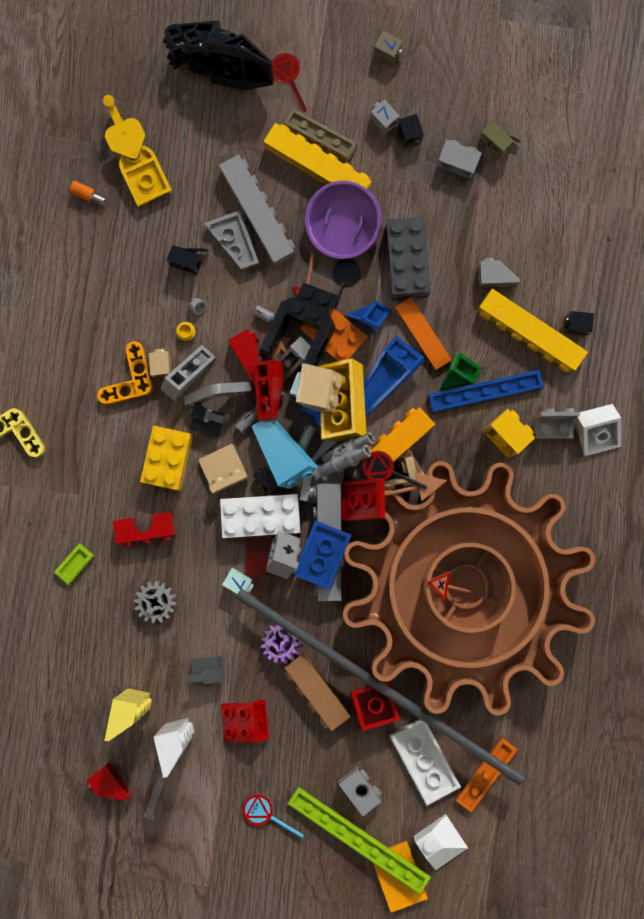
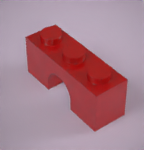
(127, 531)

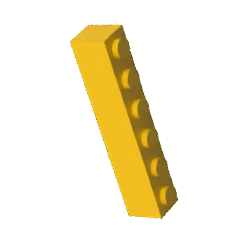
(311, 158)
(532, 331)

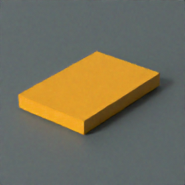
(396, 893)

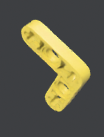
(17, 426)

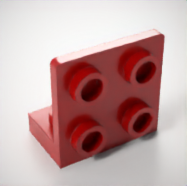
(245, 722)

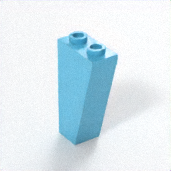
(283, 454)

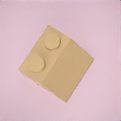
(318, 388)

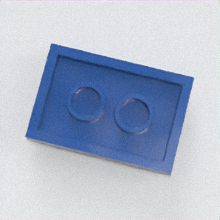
(322, 554)

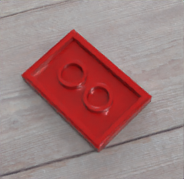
(363, 500)

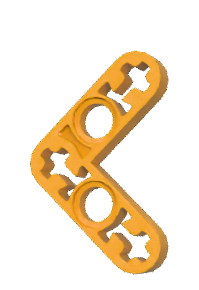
(134, 384)

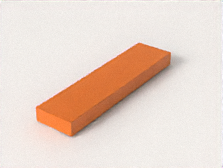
(423, 333)
(484, 776)

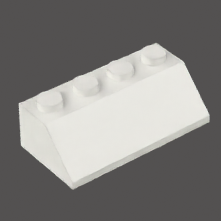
(171, 743)

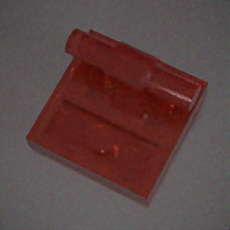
(257, 555)

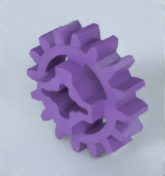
(280, 641)

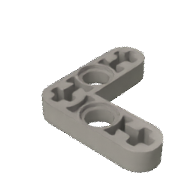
(217, 390)

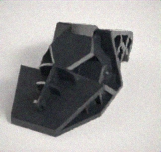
(218, 54)

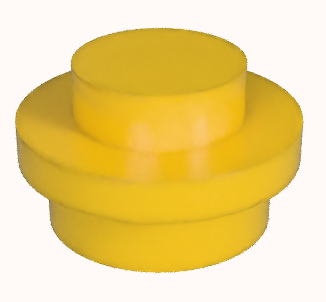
(185, 331)

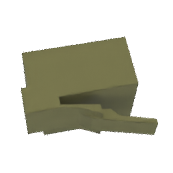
(497, 140)

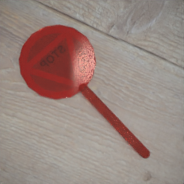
(286, 69)

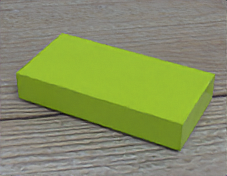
(74, 564)

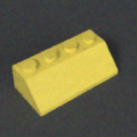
(126, 710)

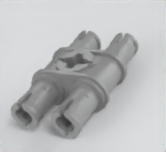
(346, 454)

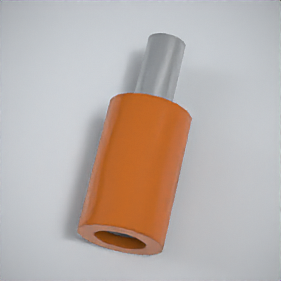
(85, 193)

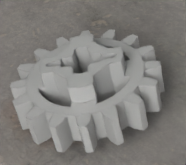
(149, 613)

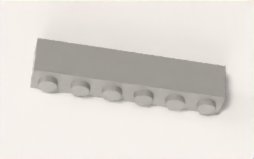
(257, 211)
(329, 512)

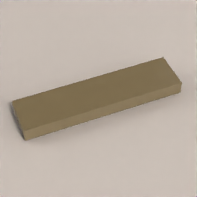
(320, 134)

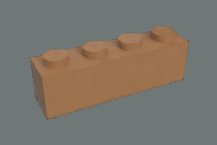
(317, 691)

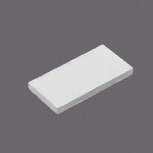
(424, 761)

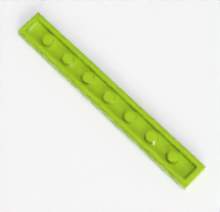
(359, 840)

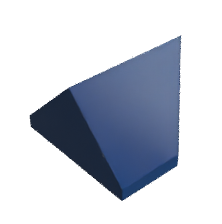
(370, 316)

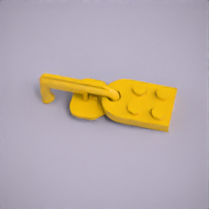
(141, 173)

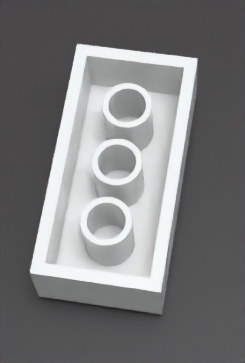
(260, 516)

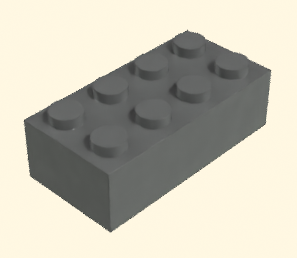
(408, 257)

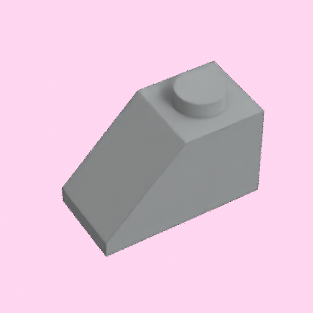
(495, 274)
(294, 357)

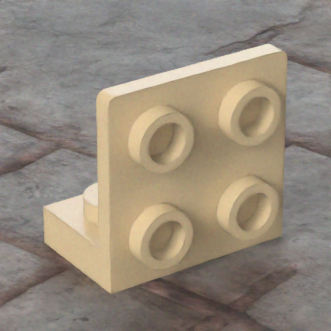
(223, 468)
(408, 468)

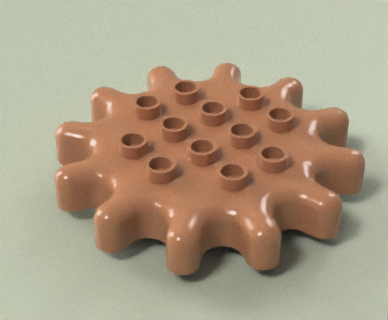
(489, 549)

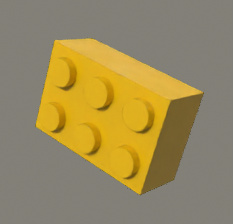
(509, 433)
(166, 458)

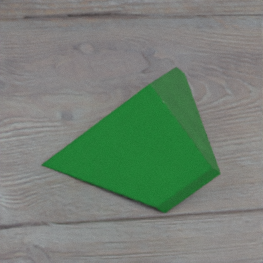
(460, 372)

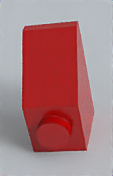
(108, 784)

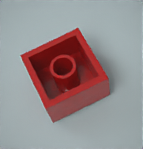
(373, 708)

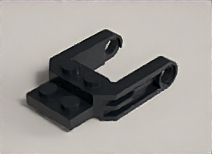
(310, 308)

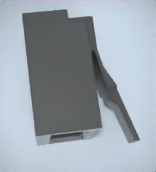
(206, 670)

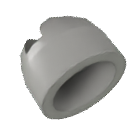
(197, 310)

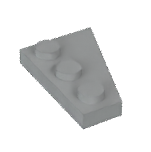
(234, 238)

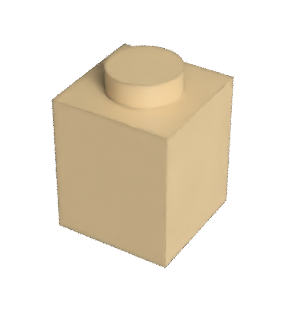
(160, 363)

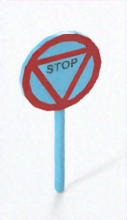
(259, 810)

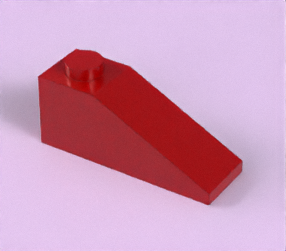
(246, 350)
(268, 388)

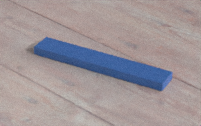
(485, 391)

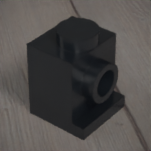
(266, 480)

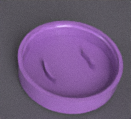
(343, 219)

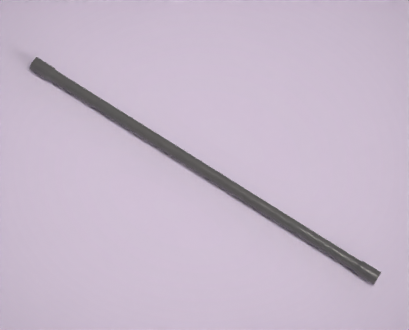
(507, 770)

